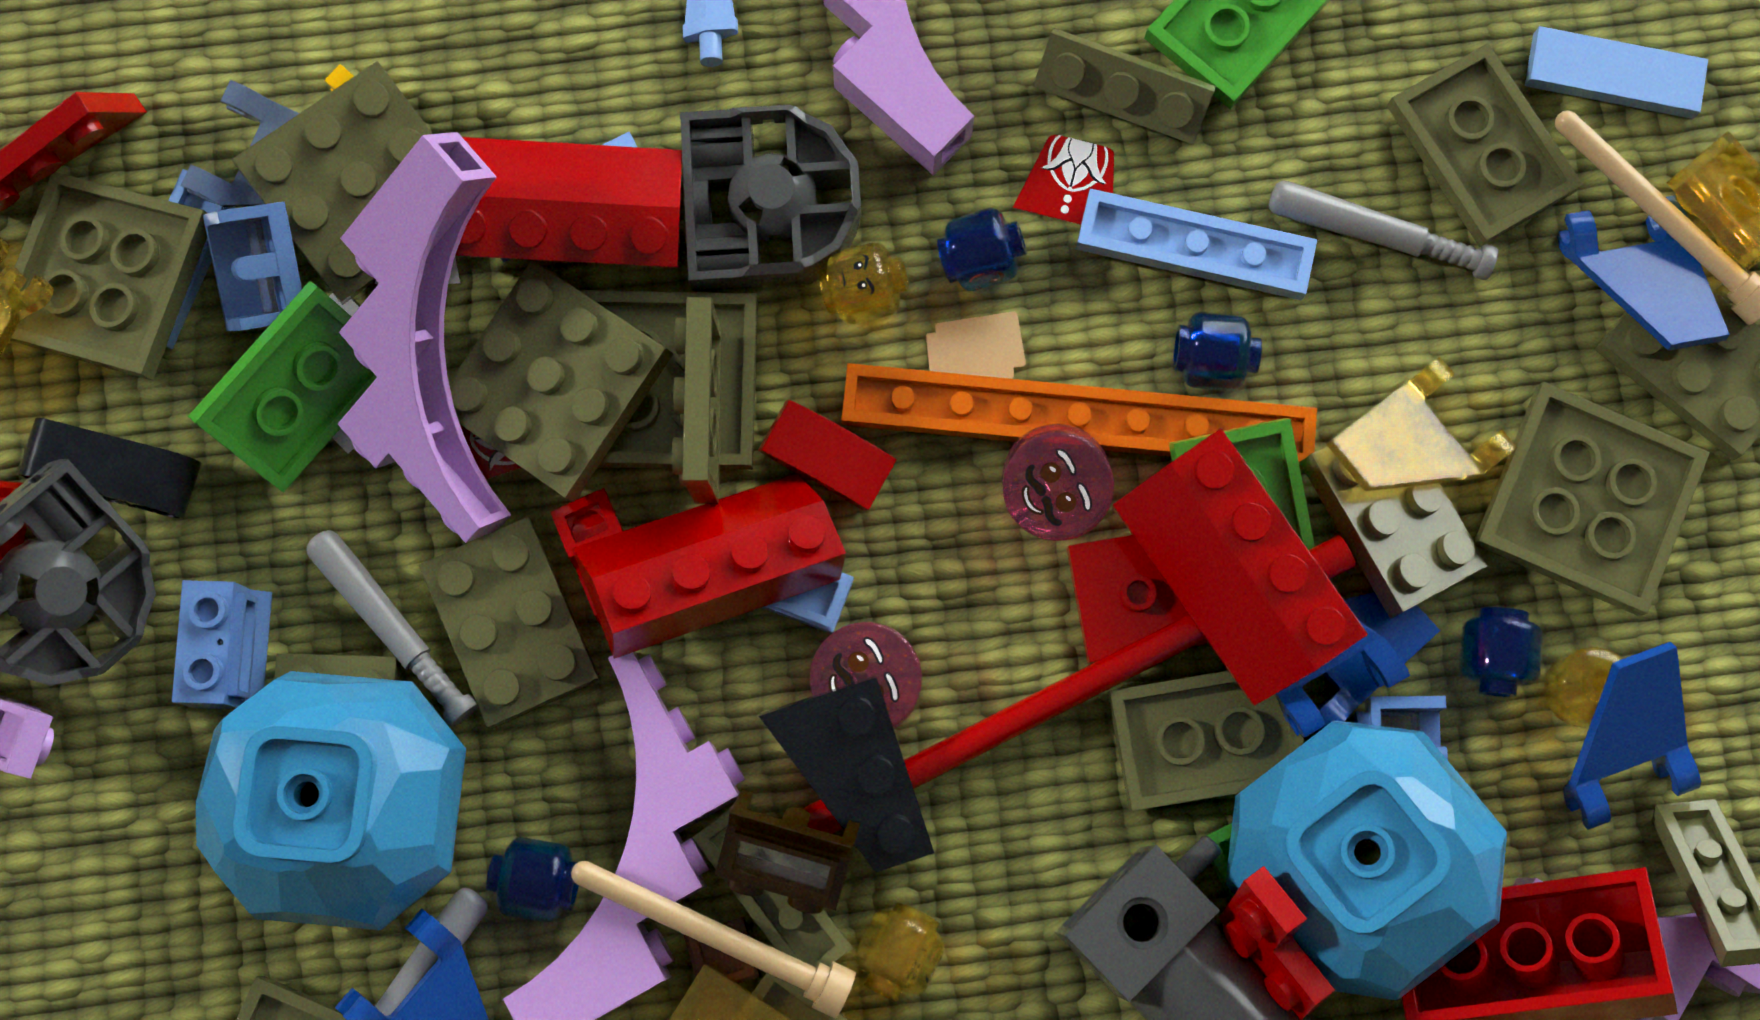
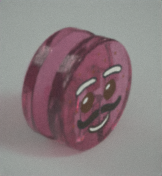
(1057, 482)
(867, 651)

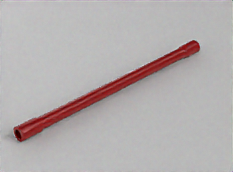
(1331, 555)

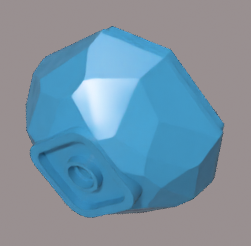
(382, 812)
(1438, 865)

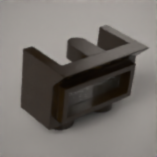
(785, 856)

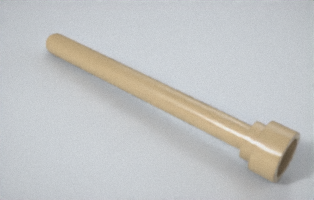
(1743, 287)
(822, 984)

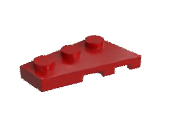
(62, 136)

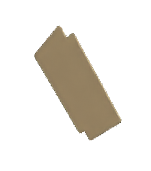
(977, 346)

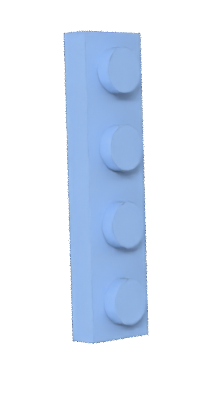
(1196, 244)

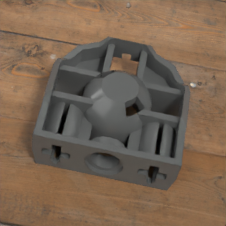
(721, 150)
(68, 585)

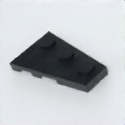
(856, 768)

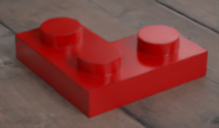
(1262, 926)

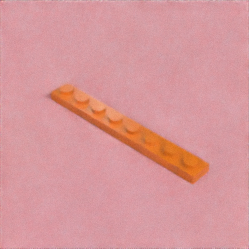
(1012, 407)

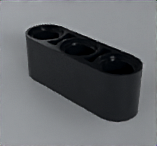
(115, 467)

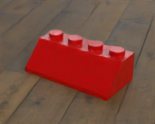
(577, 203)
(710, 563)
(1239, 568)
(1558, 954)

